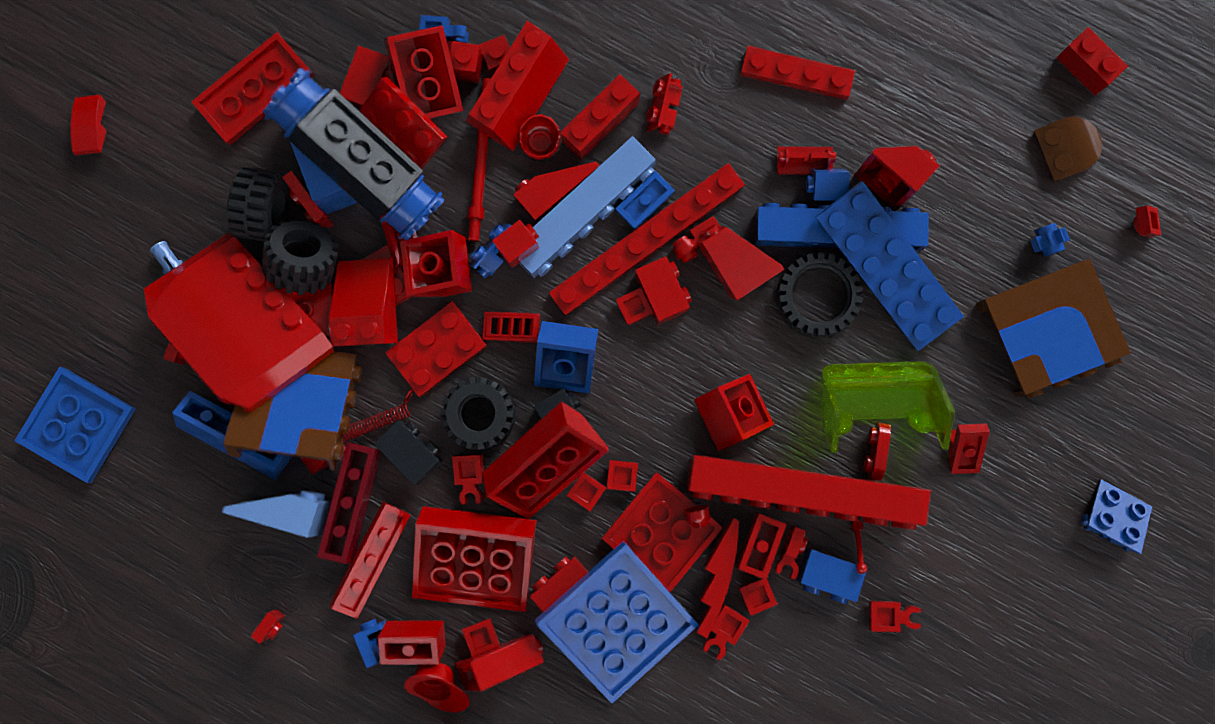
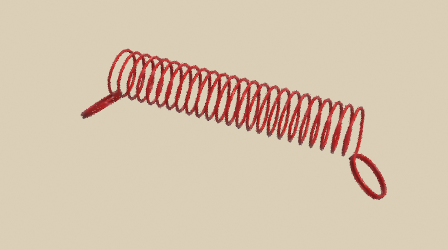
(411, 391)

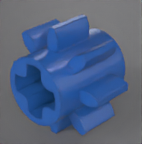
(1050, 240)

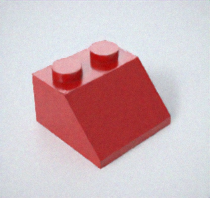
(436, 265)
(734, 412)

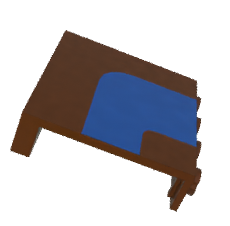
(1056, 328)
(303, 417)

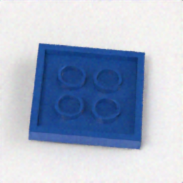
(75, 425)

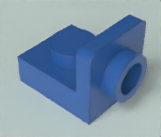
(367, 643)

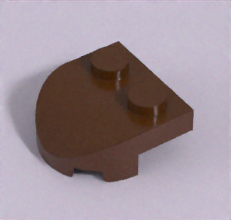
(1069, 146)

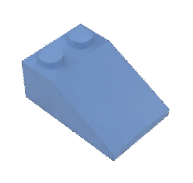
(296, 513)

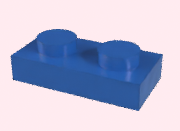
(645, 200)

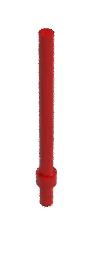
(475, 211)

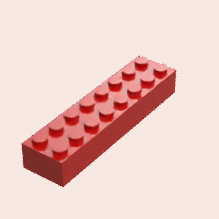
(809, 490)

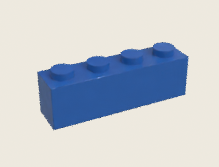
(211, 424)

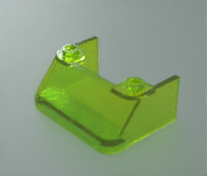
(885, 392)

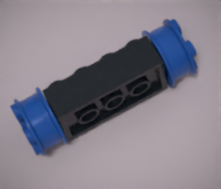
(353, 153)

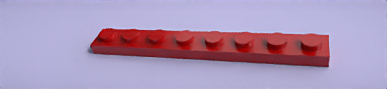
(647, 239)

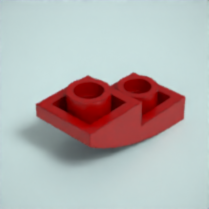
(86, 126)

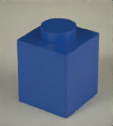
(827, 183)

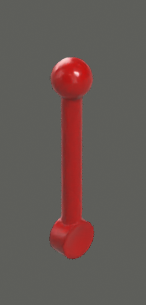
(857, 527)

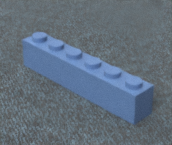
(587, 204)

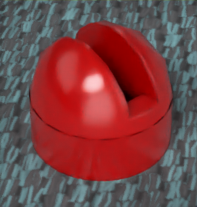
(698, 516)

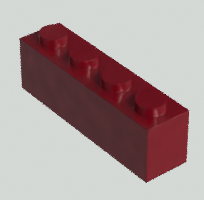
(349, 503)

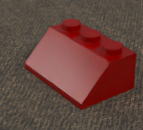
(425, 70)
(896, 173)

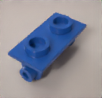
(486, 256)

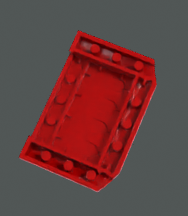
(234, 325)

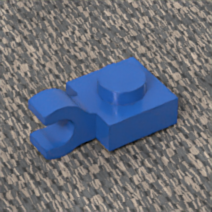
(452, 32)

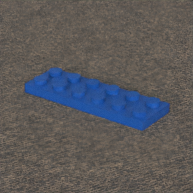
(889, 266)

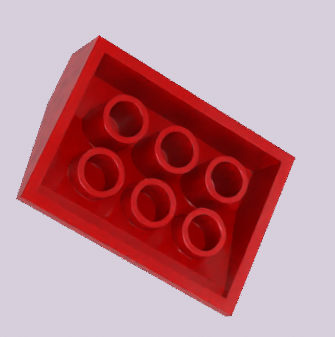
(473, 558)

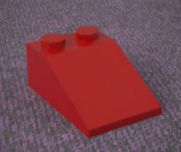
(363, 303)

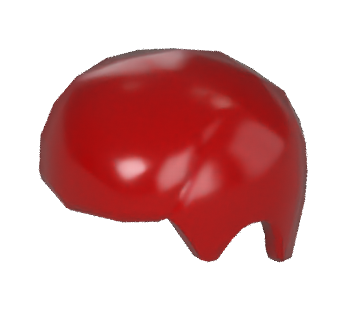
(539, 137)

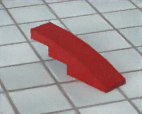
(721, 565)

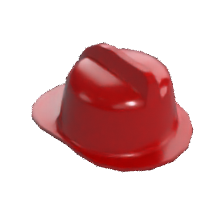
(436, 686)

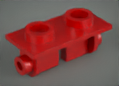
(666, 93)
(803, 159)

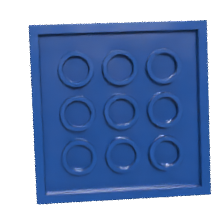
(616, 622)

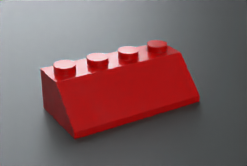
(518, 86)
(543, 461)

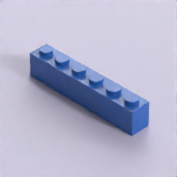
(799, 227)

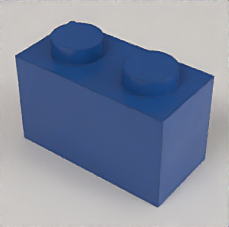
(830, 575)

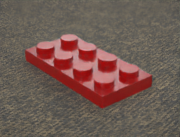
(241, 95)

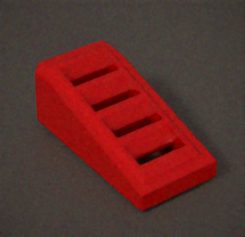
(511, 316)

